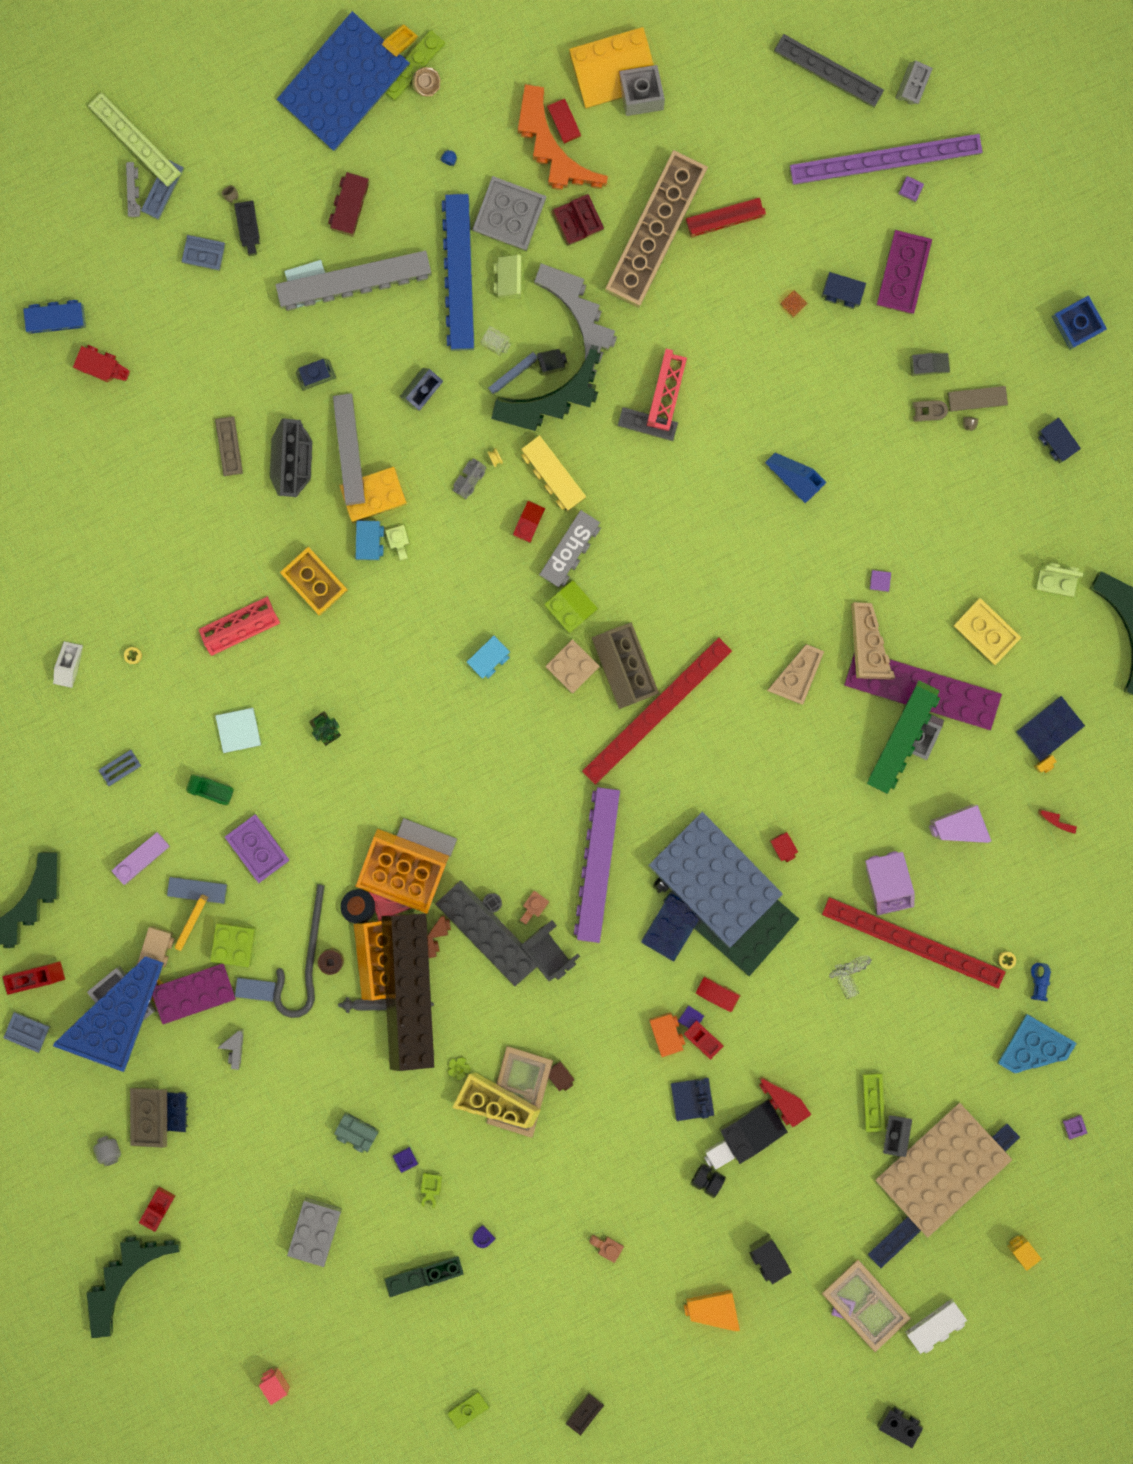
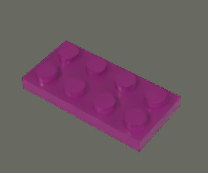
(904, 272)
(193, 993)

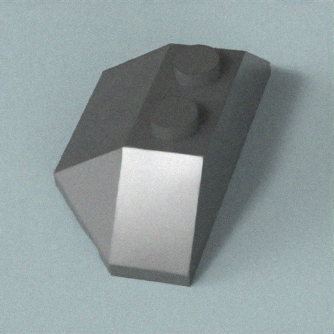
(290, 458)

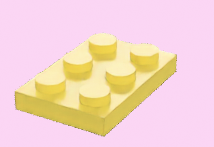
(987, 631)

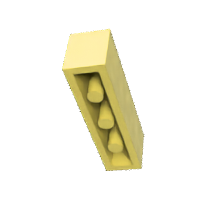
(553, 473)

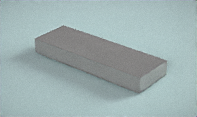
(426, 837)

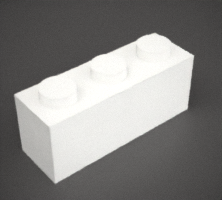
(936, 1326)

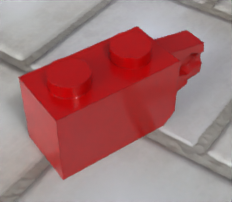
(100, 366)

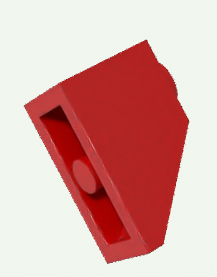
(528, 522)

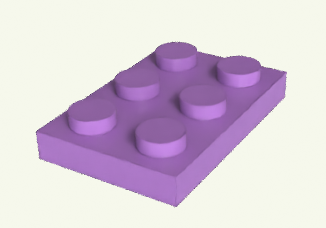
(257, 848)

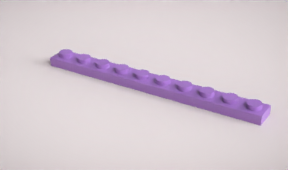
(886, 159)

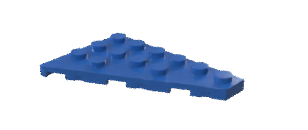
(112, 1025)

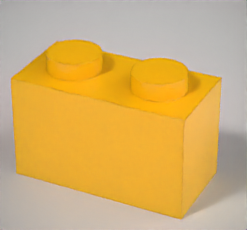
(1024, 1252)

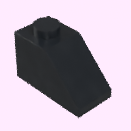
(551, 361)

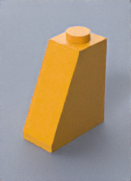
(713, 1310)

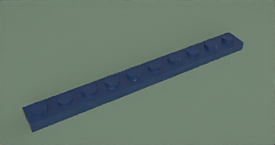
(908, 1230)

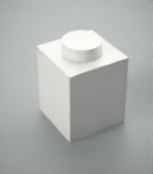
(719, 1154)

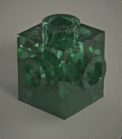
(325, 732)

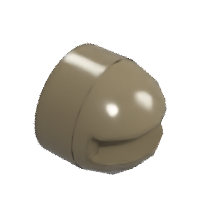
(230, 193)
(970, 423)

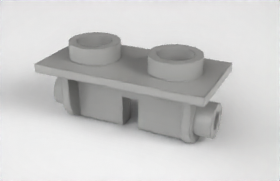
(465, 486)

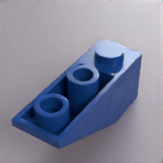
(800, 478)

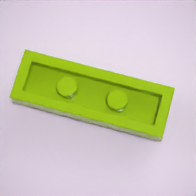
(873, 1102)

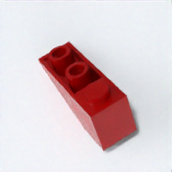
(791, 1105)

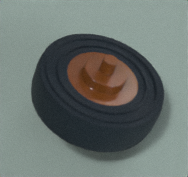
(357, 906)

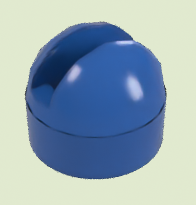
(449, 157)

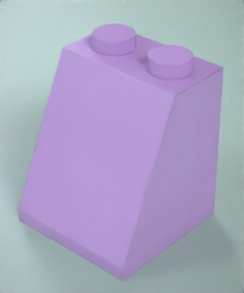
(961, 825)
(890, 883)

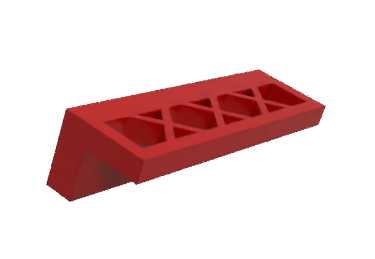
(725, 217)

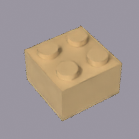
(572, 666)

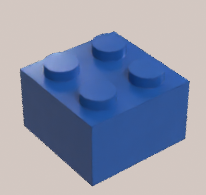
(1079, 322)

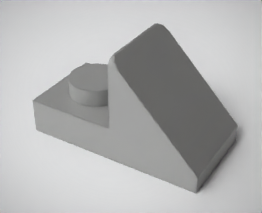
(234, 1043)

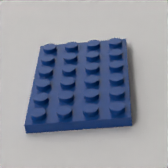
(342, 81)

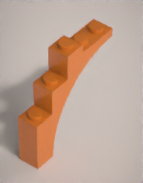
(563, 169)

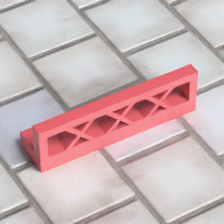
(668, 355)
(240, 629)

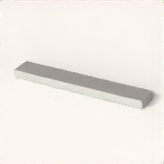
(349, 449)

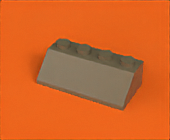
(625, 665)

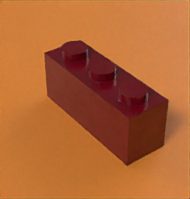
(349, 204)

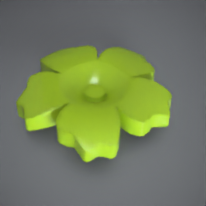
(458, 1067)

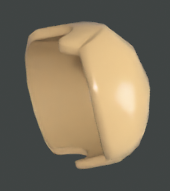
(426, 81)

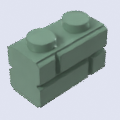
(356, 1133)

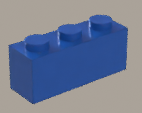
(54, 317)

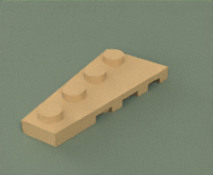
(868, 645)

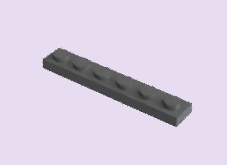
(828, 70)

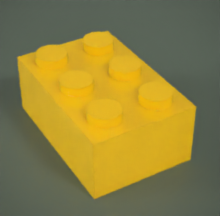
(381, 494)
(314, 581)

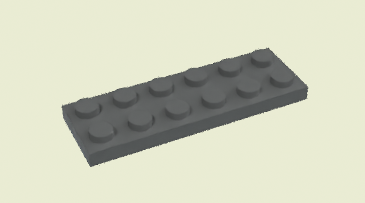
(486, 932)

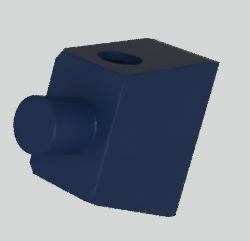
(315, 374)

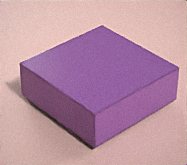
(911, 189)
(880, 580)
(1075, 1127)

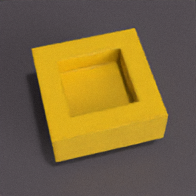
(1046, 764)

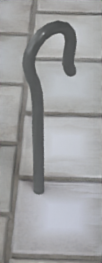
(308, 967)

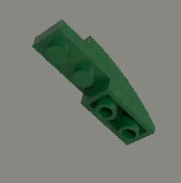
(423, 1275)

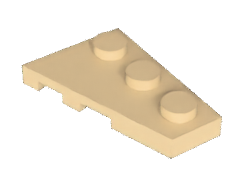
(798, 675)

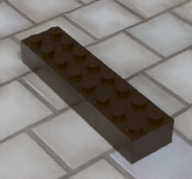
(408, 992)

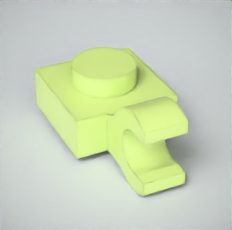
(398, 539)

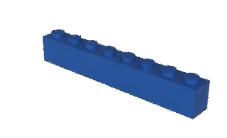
(459, 272)

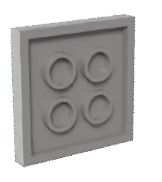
(509, 213)

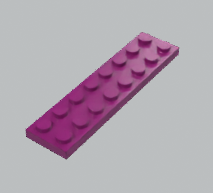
(957, 699)

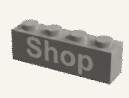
(570, 548)

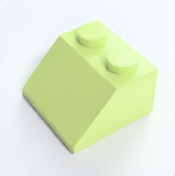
(509, 277)

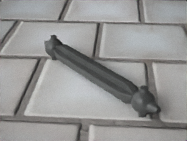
(364, 1005)

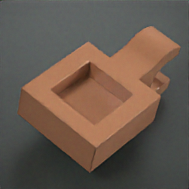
(535, 905)
(608, 1249)

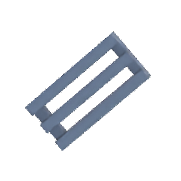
(133, 759)

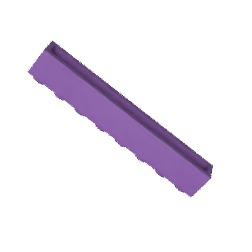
(598, 864)

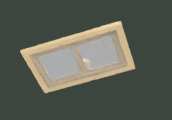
(525, 1077)
(866, 1305)

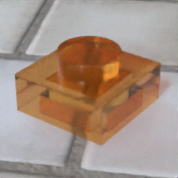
(793, 303)

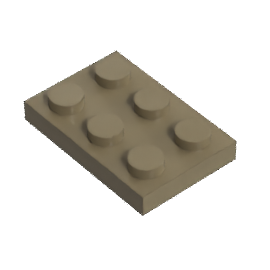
(148, 1117)

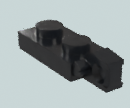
(247, 225)

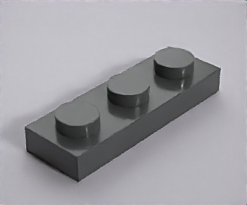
(638, 421)

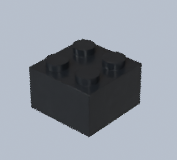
(770, 1259)

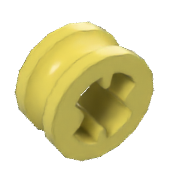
(495, 457)
(127, 653)
(1008, 954)

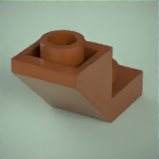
(440, 929)

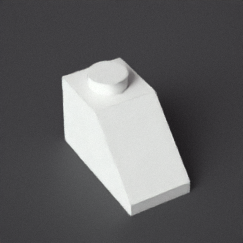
(67, 664)

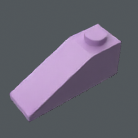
(140, 858)

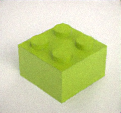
(233, 944)

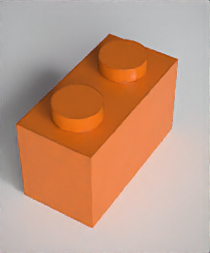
(666, 1034)

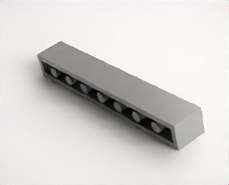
(353, 280)

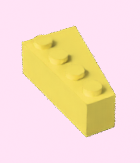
(494, 1102)

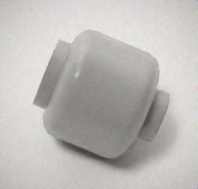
(107, 1151)

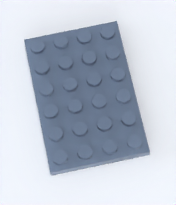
(715, 879)

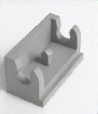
(914, 82)

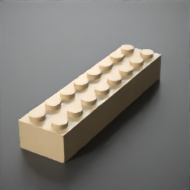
(656, 229)

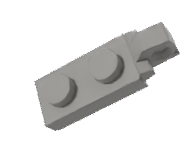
(132, 191)

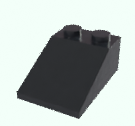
(753, 1131)

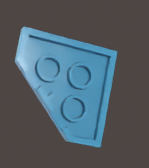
(1035, 1046)

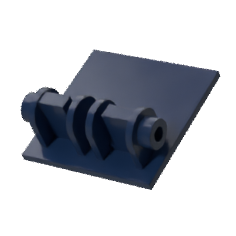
(692, 1099)
(177, 1112)

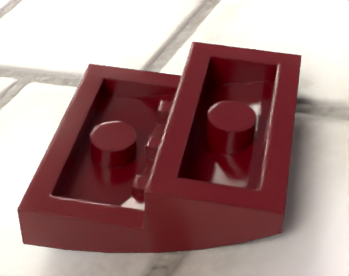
(577, 220)

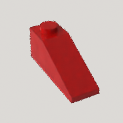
(33, 977)

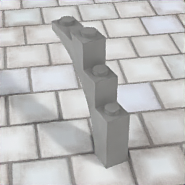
(567, 289)

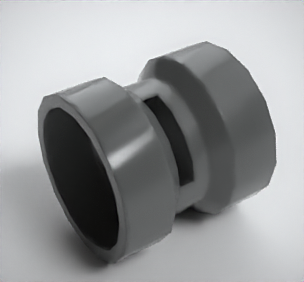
(492, 902)

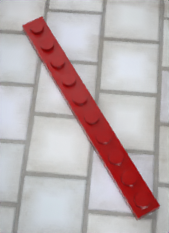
(657, 711)
(913, 942)

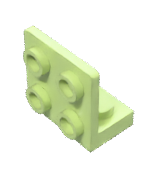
(1058, 580)

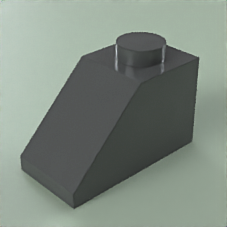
(929, 364)

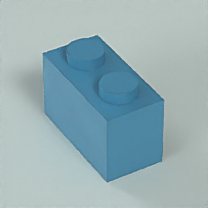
(368, 540)

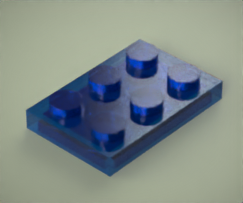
(1050, 728)
(671, 928)

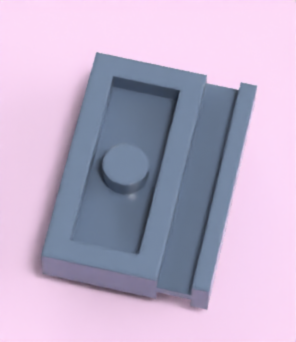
(203, 252)
(26, 1032)

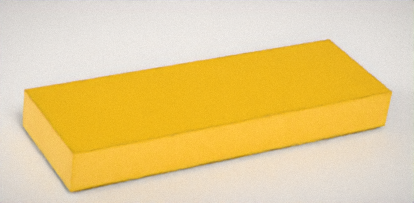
(191, 922)

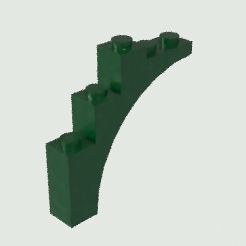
(527, 412)
(1120, 597)
(43, 886)
(134, 1256)

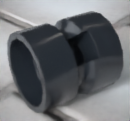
(707, 1180)

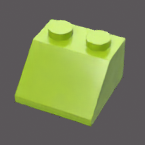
(571, 606)

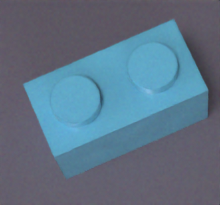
(489, 657)

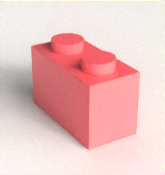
(274, 1385)

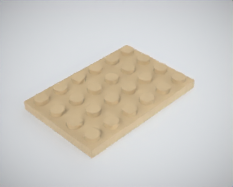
(943, 1170)

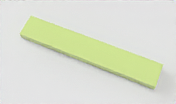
(134, 139)

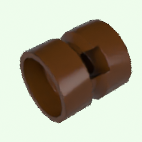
(330, 961)

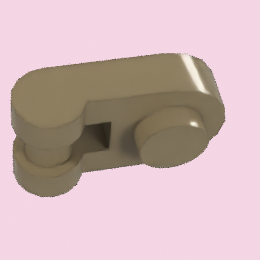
(936, 410)

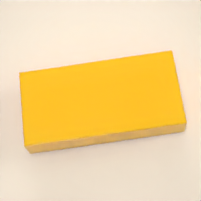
(399, 40)

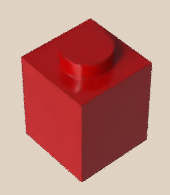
(784, 847)

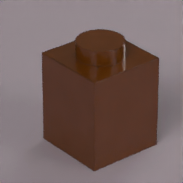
(561, 1076)

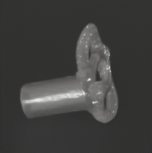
(844, 976)

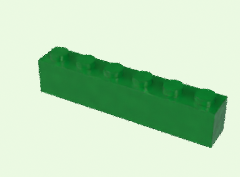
(903, 736)

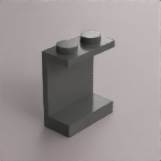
(547, 953)

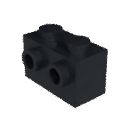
(900, 1426)

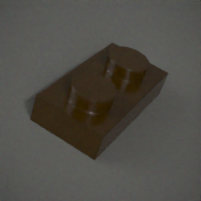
(584, 1413)

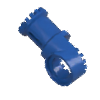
(1041, 983)

